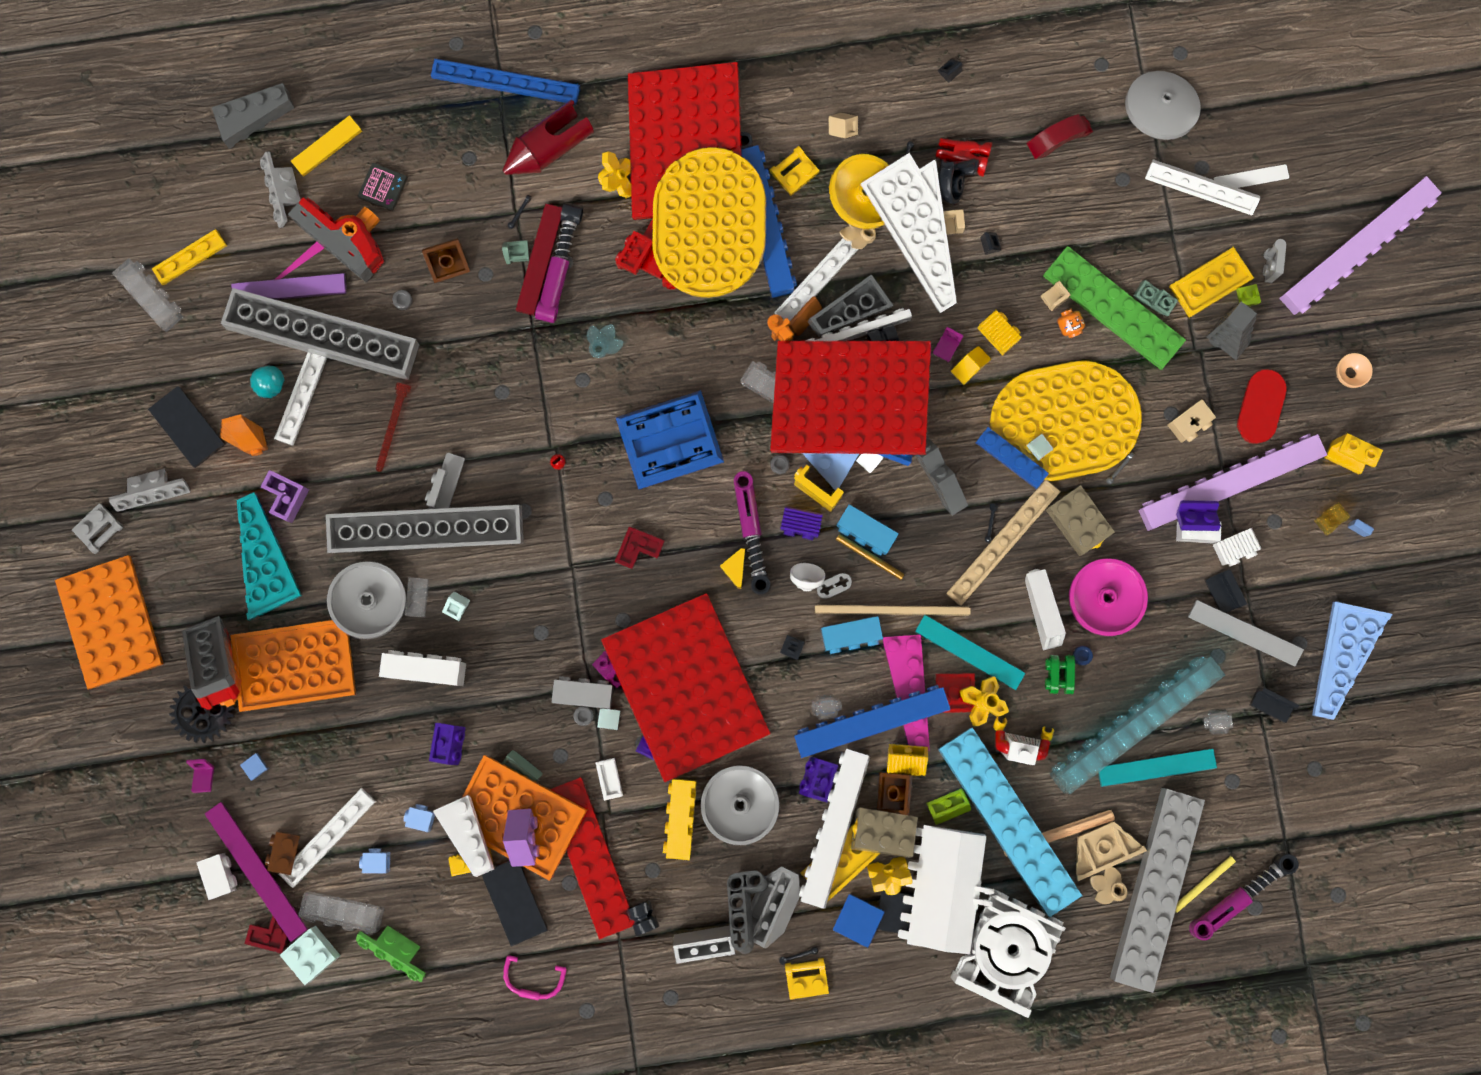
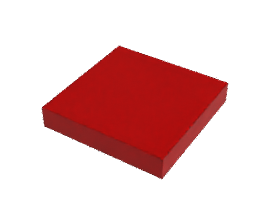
(952, 685)

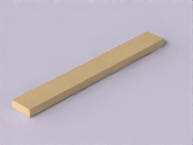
(1003, 542)
(892, 610)

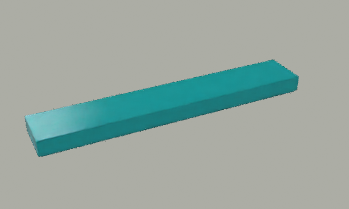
(970, 652)
(1157, 767)

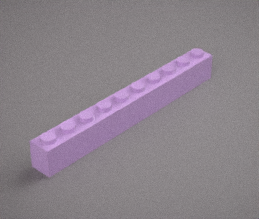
(1359, 246)
(1235, 481)

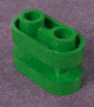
(1053, 683)

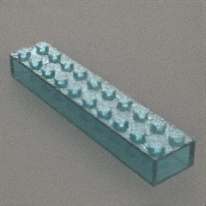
(1137, 724)

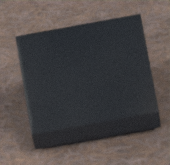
(950, 70)
(990, 243)

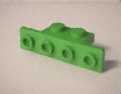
(395, 949)

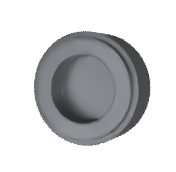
(402, 300)
(779, 464)
(583, 716)

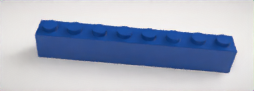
(774, 259)
(872, 722)

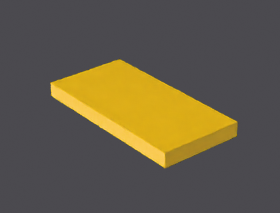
(1211, 282)
(849, 866)

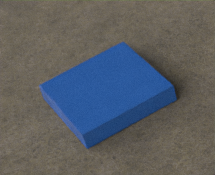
(858, 920)

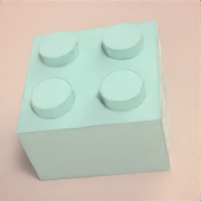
(310, 955)

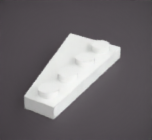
(466, 834)

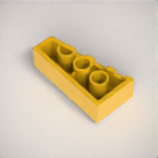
(680, 819)

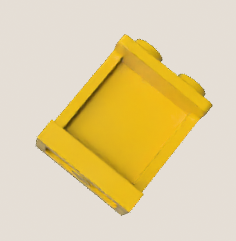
(1353, 453)
(815, 492)

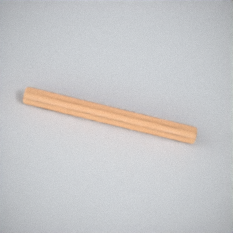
(1078, 826)

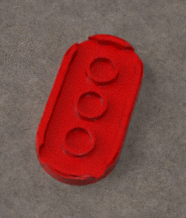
(1261, 406)

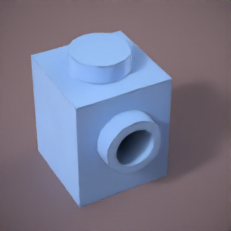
(419, 818)
(375, 861)

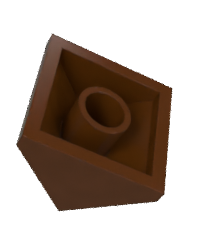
(446, 260)
(894, 793)

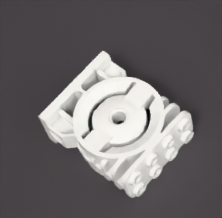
(1002, 913)

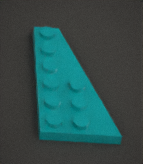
(265, 568)

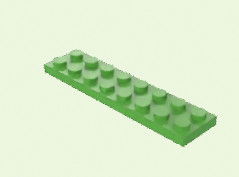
(1115, 308)

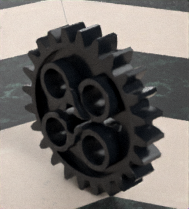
(215, 722)

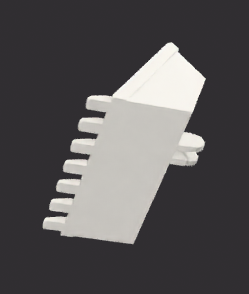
(945, 889)

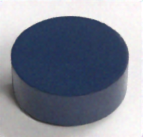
(1083, 655)

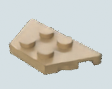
(1104, 849)

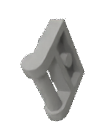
(1275, 261)
(93, 524)

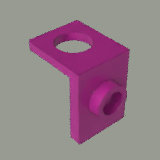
(947, 344)
(605, 668)
(202, 775)

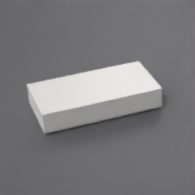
(609, 779)

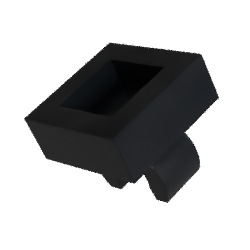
(792, 647)

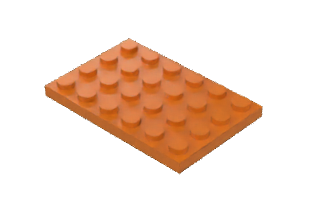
(109, 622)
(293, 665)
(500, 789)

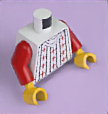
(1021, 748)

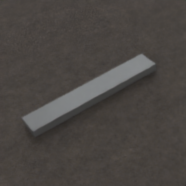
(1245, 632)

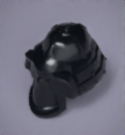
(952, 178)

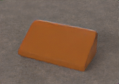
(799, 321)

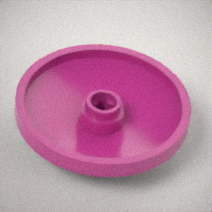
(1125, 592)

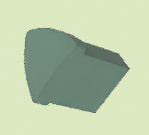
(515, 251)

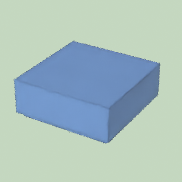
(1360, 527)
(254, 766)

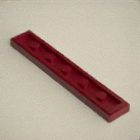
(539, 260)

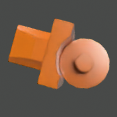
(780, 328)

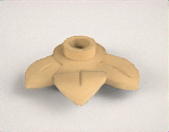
(858, 237)
(1106, 884)

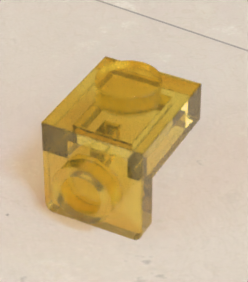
(1332, 518)

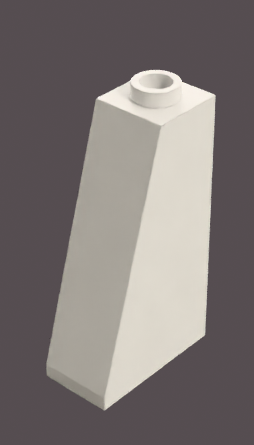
(1045, 609)

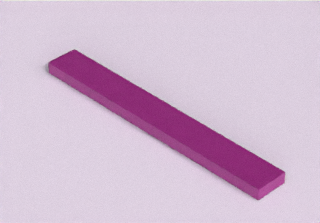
(256, 872)

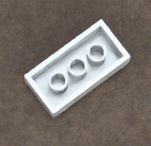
(421, 669)

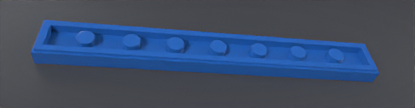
(505, 81)

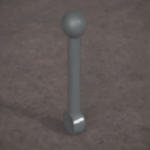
(1110, 480)

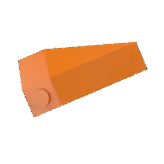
(244, 434)

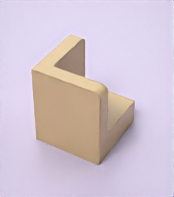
(843, 125)
(954, 221)
(1055, 296)

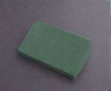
(522, 766)

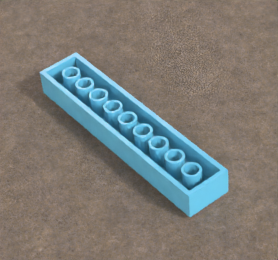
(1010, 822)

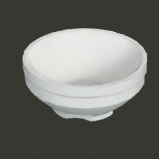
(807, 576)

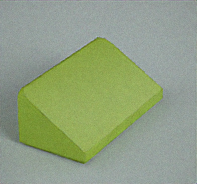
(949, 806)

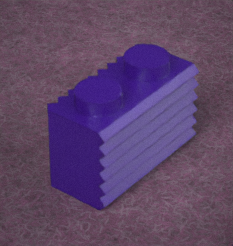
(801, 522)

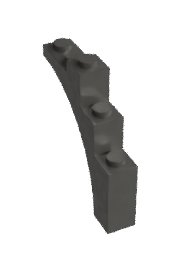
(942, 479)

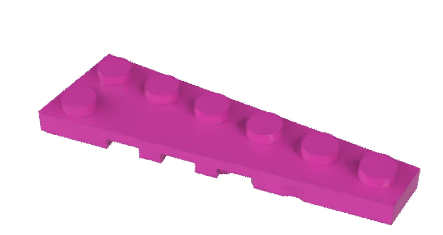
(907, 673)

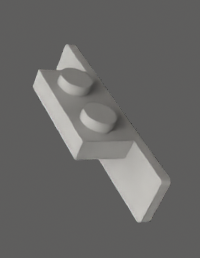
(281, 187)
(444, 482)
(148, 489)

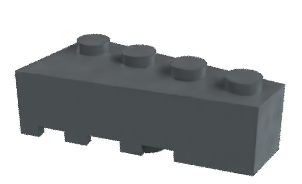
(251, 112)
(855, 305)
(1234, 330)

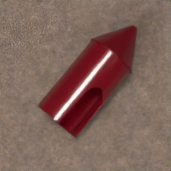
(541, 147)

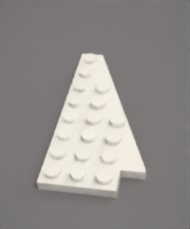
(913, 213)

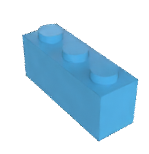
(866, 530)
(851, 634)

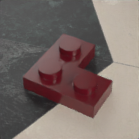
(636, 542)
(267, 938)

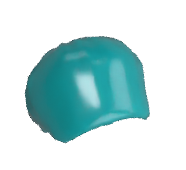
(267, 381)

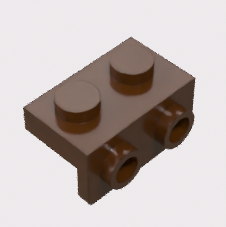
(283, 852)

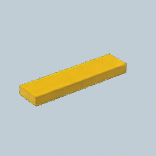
(326, 146)
(189, 257)

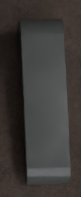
(744, 912)

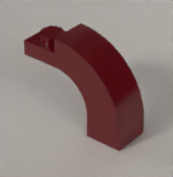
(1059, 134)

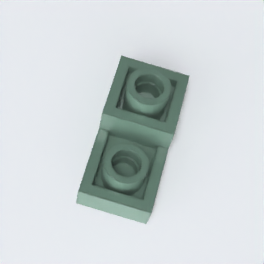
(1154, 298)

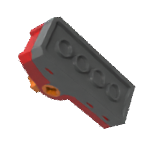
(345, 238)
(211, 664)

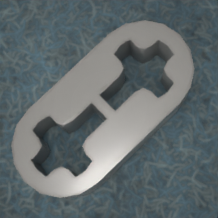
(836, 590)

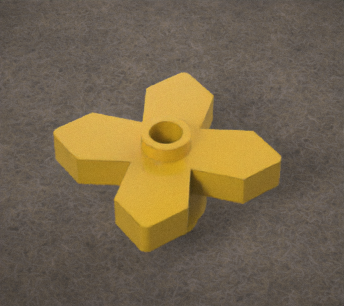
(615, 174)
(984, 701)
(890, 876)

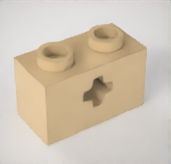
(1200, 414)

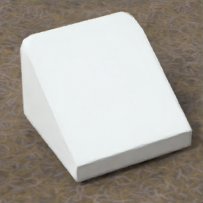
(869, 461)

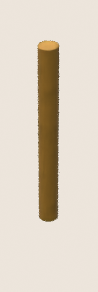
(869, 556)

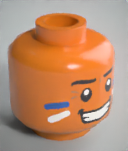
(1071, 323)

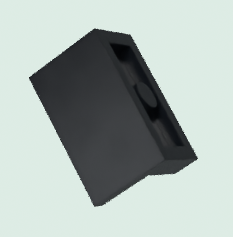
(1225, 591)
(1273, 704)

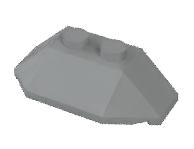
(774, 906)

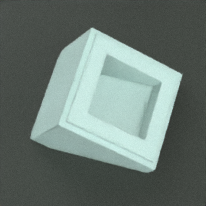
(1039, 447)
(456, 606)
(608, 719)

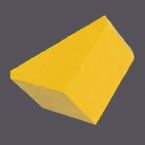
(970, 365)
(734, 567)

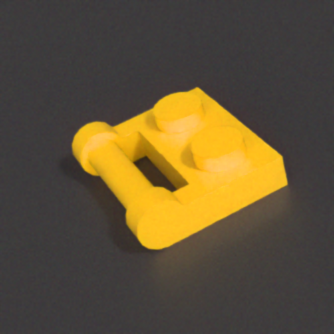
(798, 175)
(806, 985)

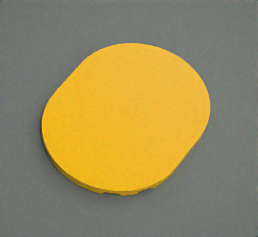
(709, 222)
(1080, 410)

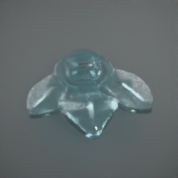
(604, 338)

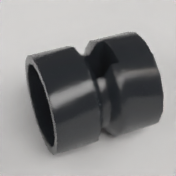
(887, 333)
(642, 917)

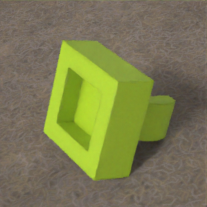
(1249, 295)

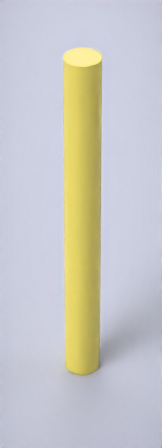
(1204, 883)

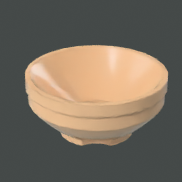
(1361, 366)

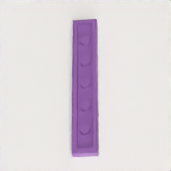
(296, 287)

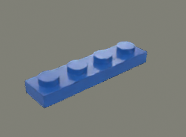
(1012, 458)

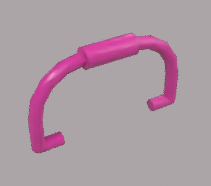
(532, 994)

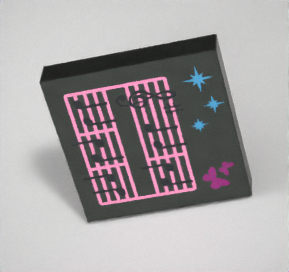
(382, 187)

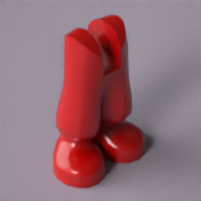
(965, 151)

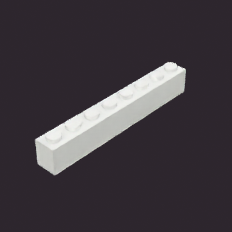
(835, 828)

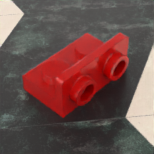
(634, 252)

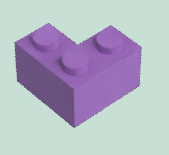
(289, 495)
(520, 837)

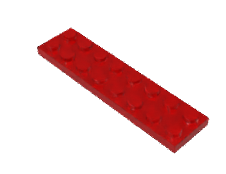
(595, 867)

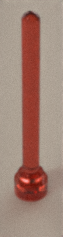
(401, 391)

